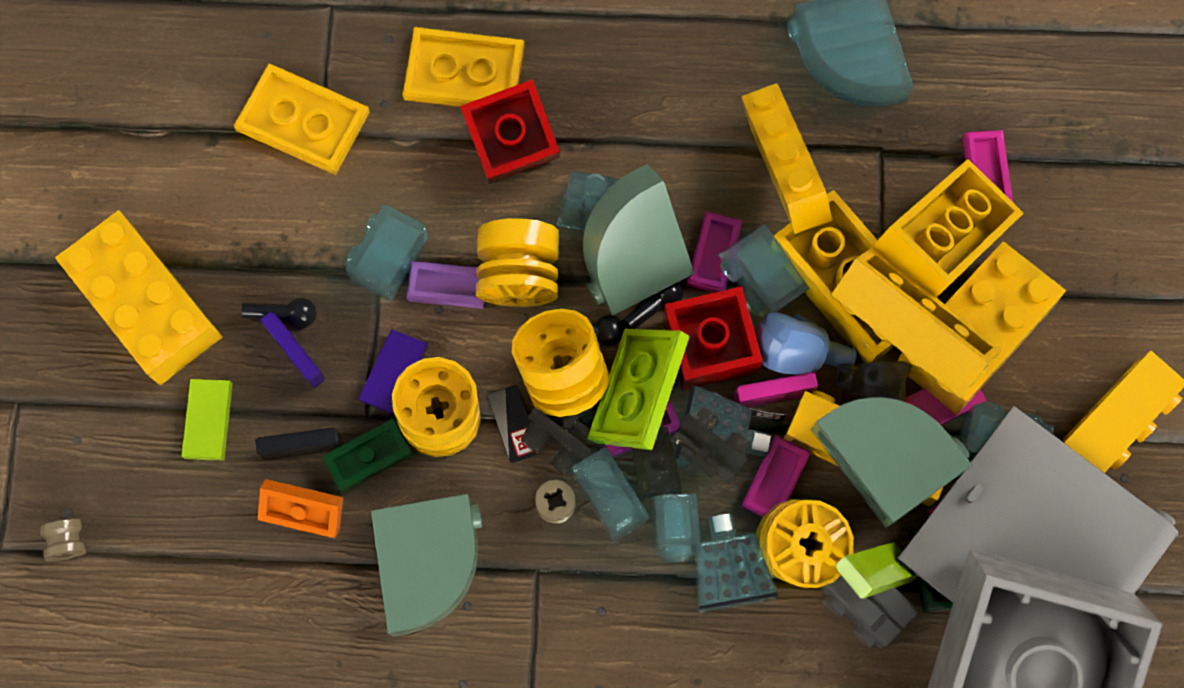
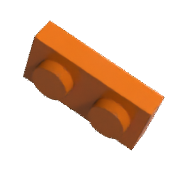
(300, 508)

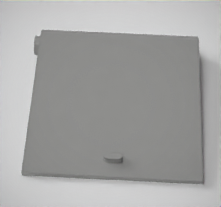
(1042, 509)

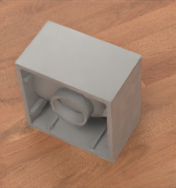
(1042, 631)

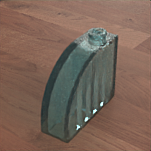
(852, 50)

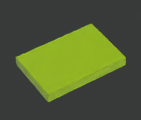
(638, 388)

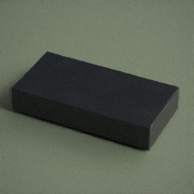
(298, 443)

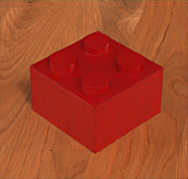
(510, 131)
(720, 338)

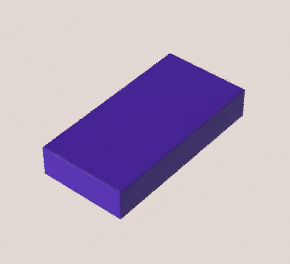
(293, 349)
(396, 355)

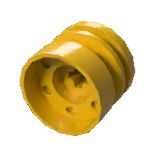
(517, 262)
(560, 362)
(434, 385)
(780, 537)

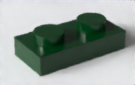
(367, 455)

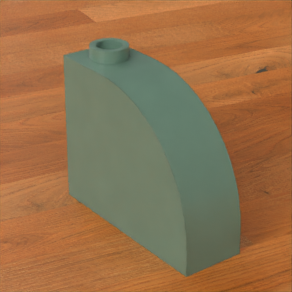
(633, 242)
(891, 453)
(425, 559)

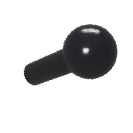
(652, 305)
(298, 312)
(608, 330)

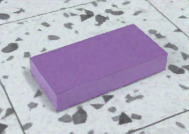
(443, 285)

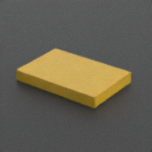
(460, 66)
(302, 119)

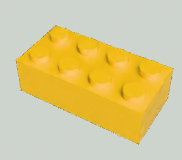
(948, 228)
(822, 260)
(138, 298)
(1005, 304)

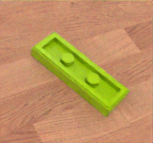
(875, 570)

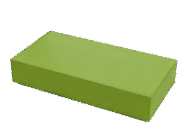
(207, 419)

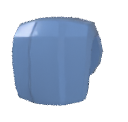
(798, 345)

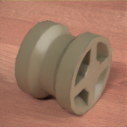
(558, 510)
(62, 539)

